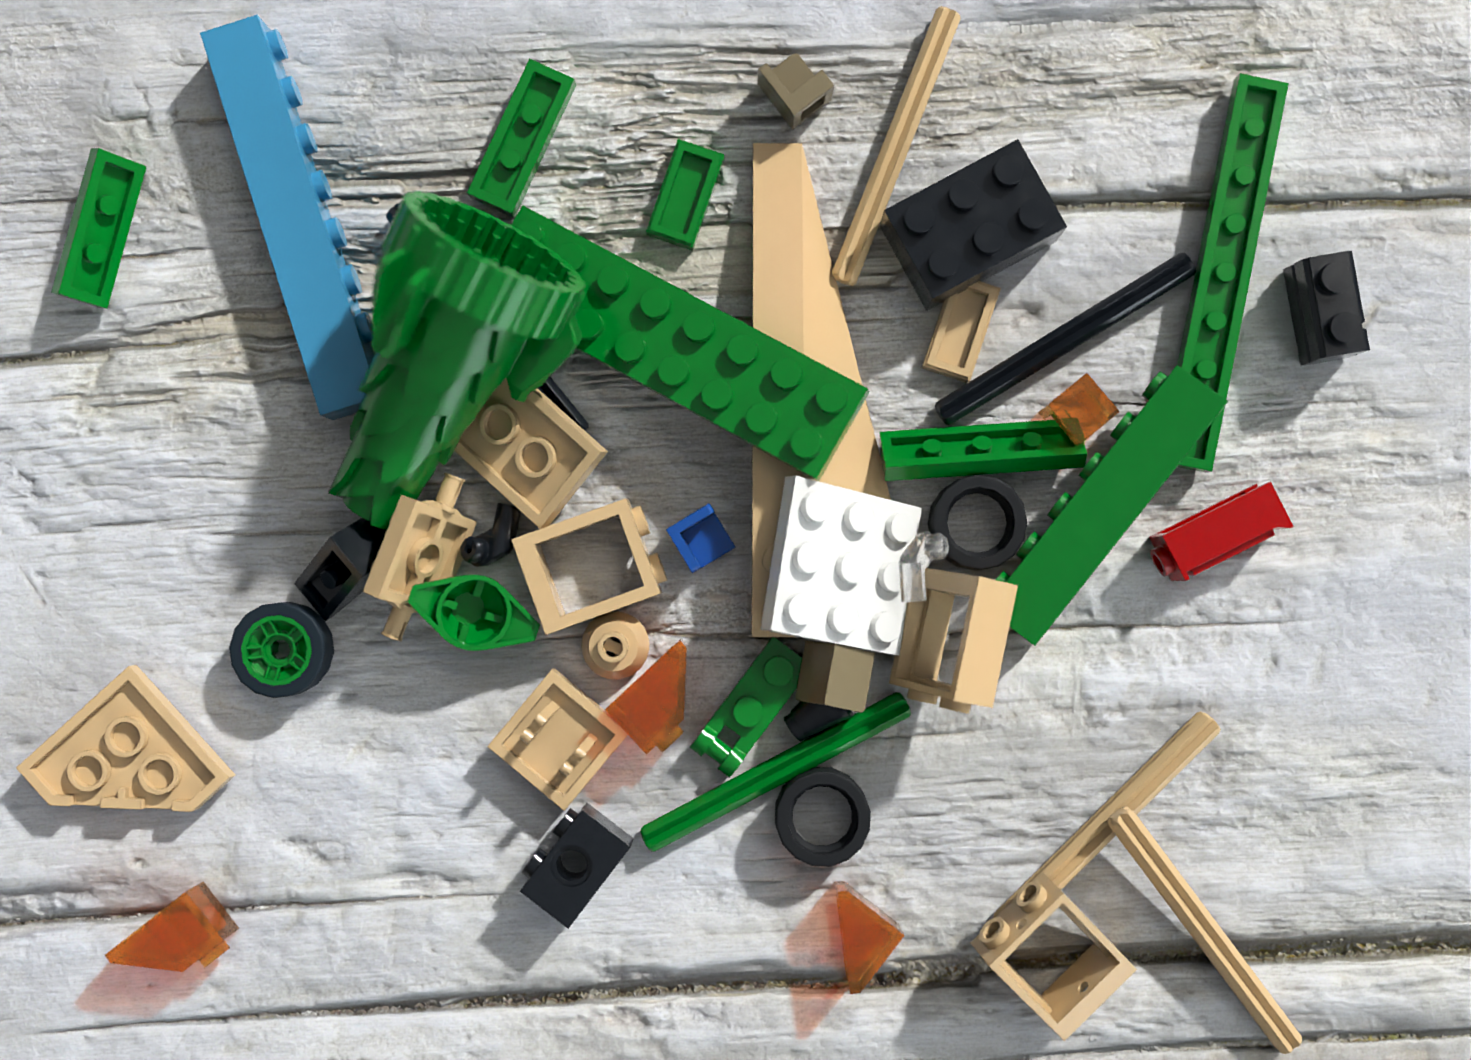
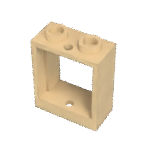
(540, 579)
(980, 644)
(1064, 1003)

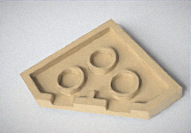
(127, 754)

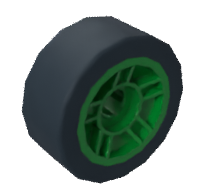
(256, 644)

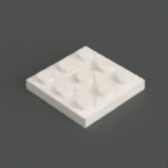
(839, 566)

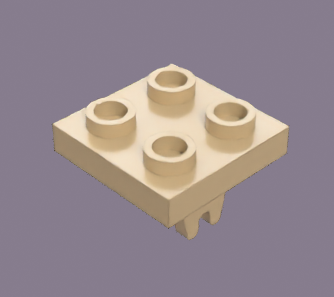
(558, 739)

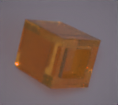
(1080, 409)

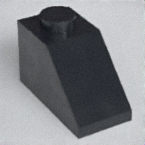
(341, 568)

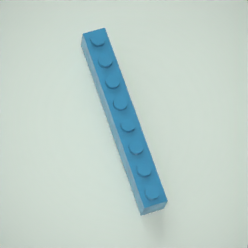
(293, 210)

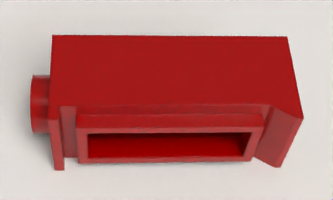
(1218, 532)

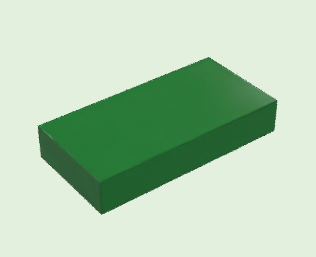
(685, 194)

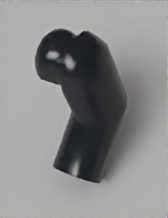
(496, 541)

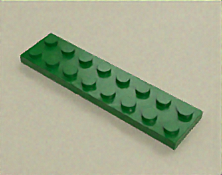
(704, 356)

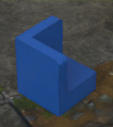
(700, 538)

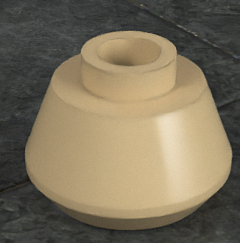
(629, 653)

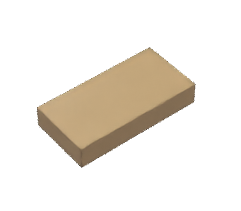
(961, 331)

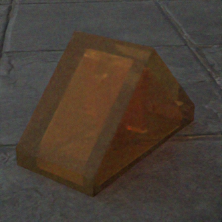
(866, 936)

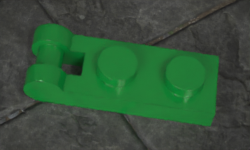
(751, 705)

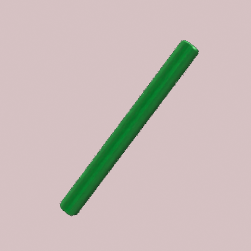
(775, 772)

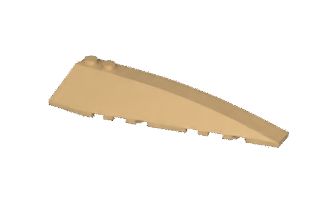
(802, 308)

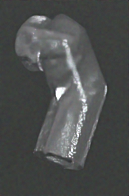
(914, 562)

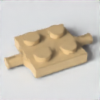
(418, 549)

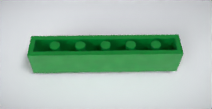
(1109, 499)

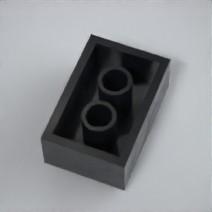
(972, 224)

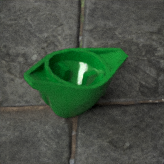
(473, 612)

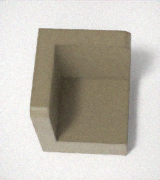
(795, 89)
(835, 676)

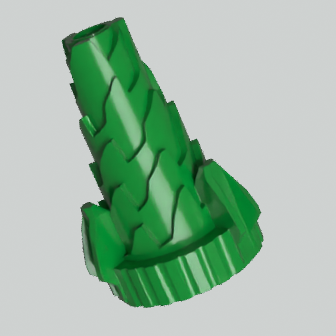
(451, 319)

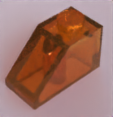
(655, 702)
(179, 934)

